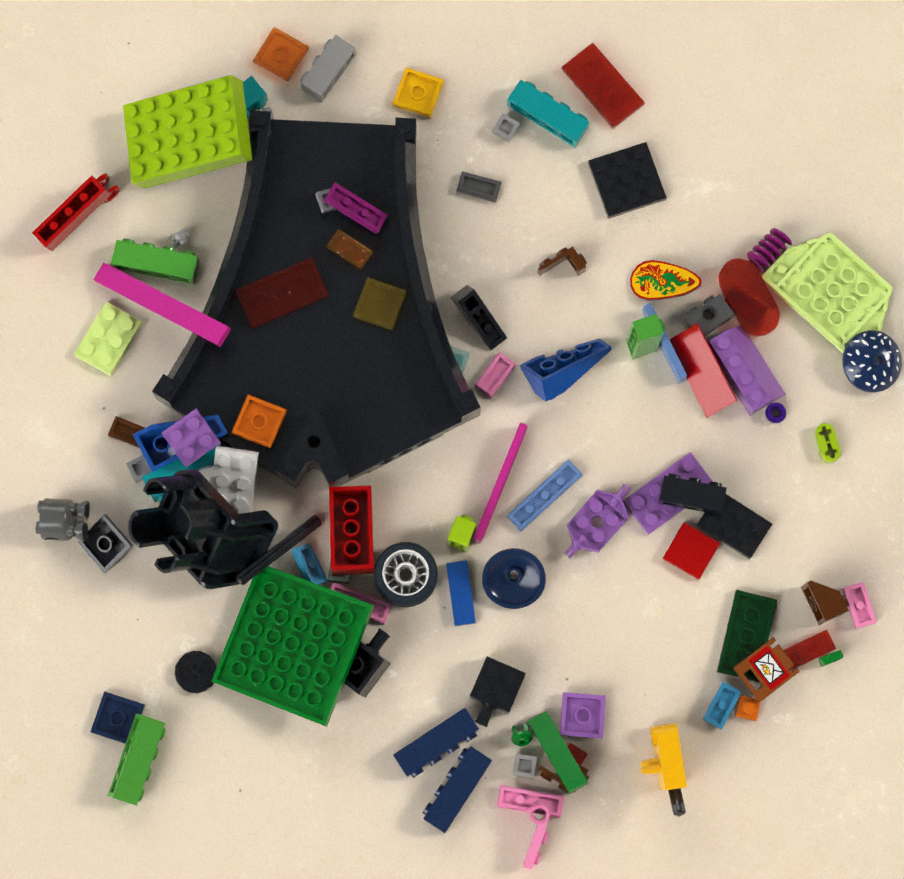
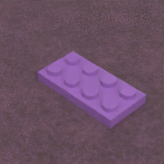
(644, 502)

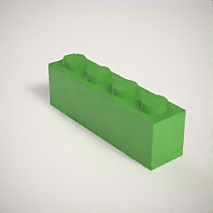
(155, 261)
(645, 336)
(137, 759)

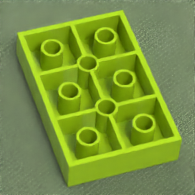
(187, 132)

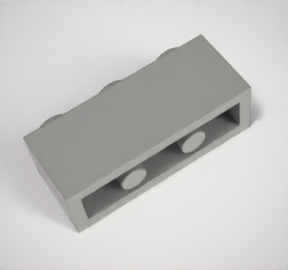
(327, 68)

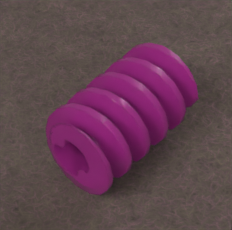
(767, 248)

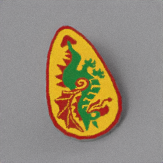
(662, 281)

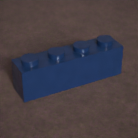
(436, 742)
(457, 789)

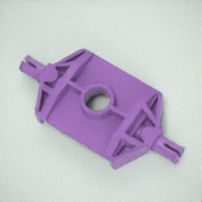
(602, 505)

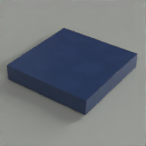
(115, 717)

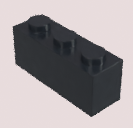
(692, 494)

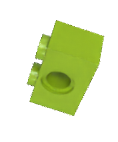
(461, 533)

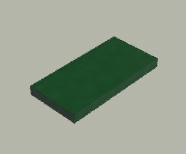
(746, 630)

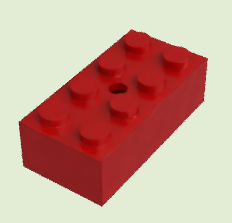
(351, 509)

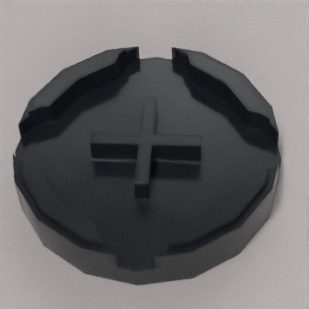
(195, 672)

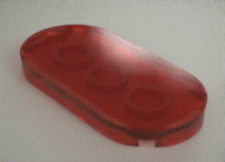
(749, 297)

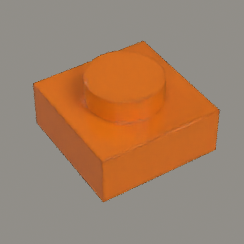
(747, 708)

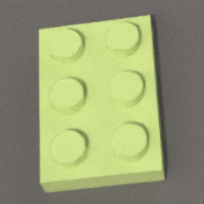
(108, 338)

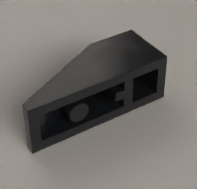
(478, 316)

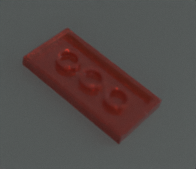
(603, 85)
(281, 293)

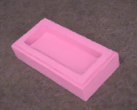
(495, 375)

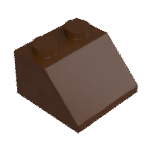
(824, 601)

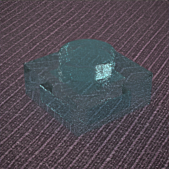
(461, 357)

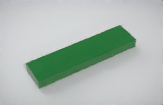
(557, 752)

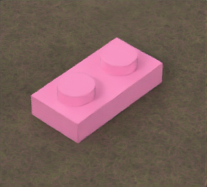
(859, 605)

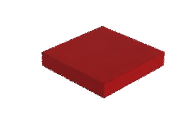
(691, 551)

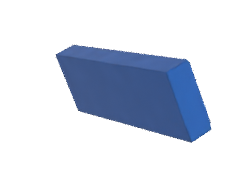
(460, 593)

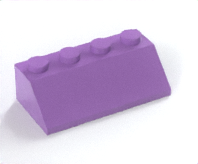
(745, 369)

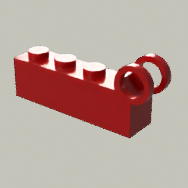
(74, 211)

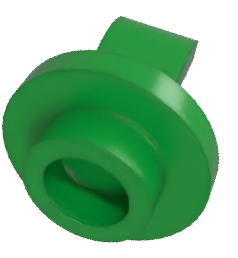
(521, 738)

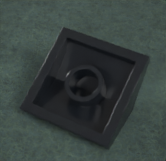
(106, 544)

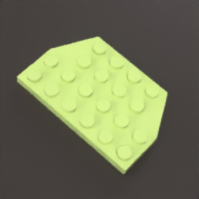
(830, 288)

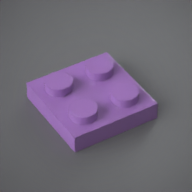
(191, 437)
(582, 715)

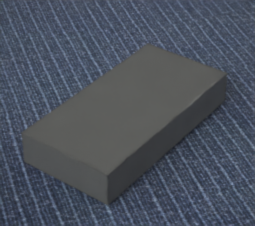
(478, 186)

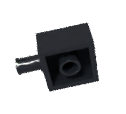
(368, 665)
(496, 688)

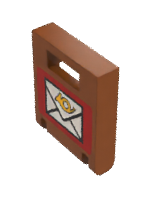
(770, 668)

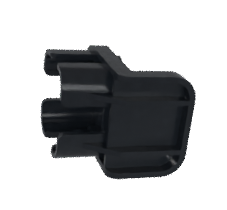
(200, 530)

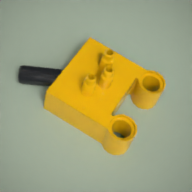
(667, 764)

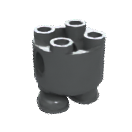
(59, 519)

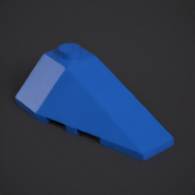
(559, 372)
(157, 449)

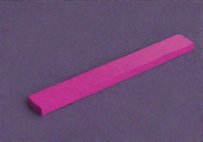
(162, 304)

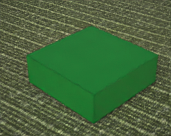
(828, 659)

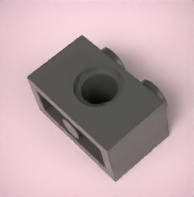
(717, 307)

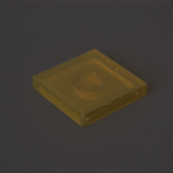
(379, 303)

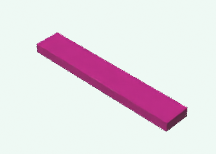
(500, 483)

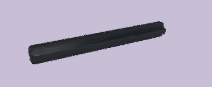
(278, 550)

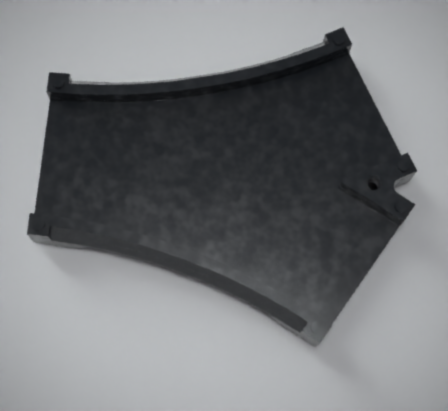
(340, 378)

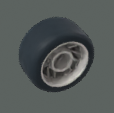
(400, 558)

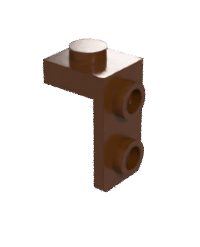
(576, 260)
(547, 775)

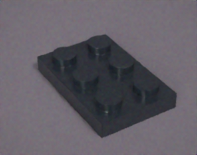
(736, 527)

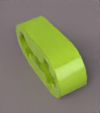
(832, 442)

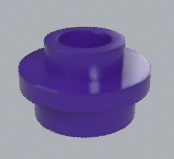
(775, 406)

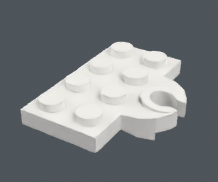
(234, 476)

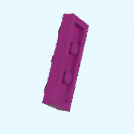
(355, 208)

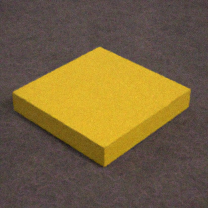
(418, 92)

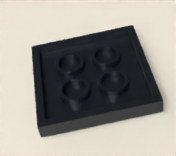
(627, 180)

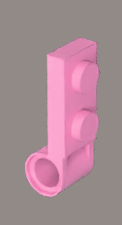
(539, 837)

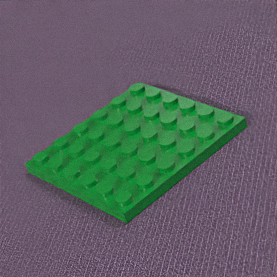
(293, 644)

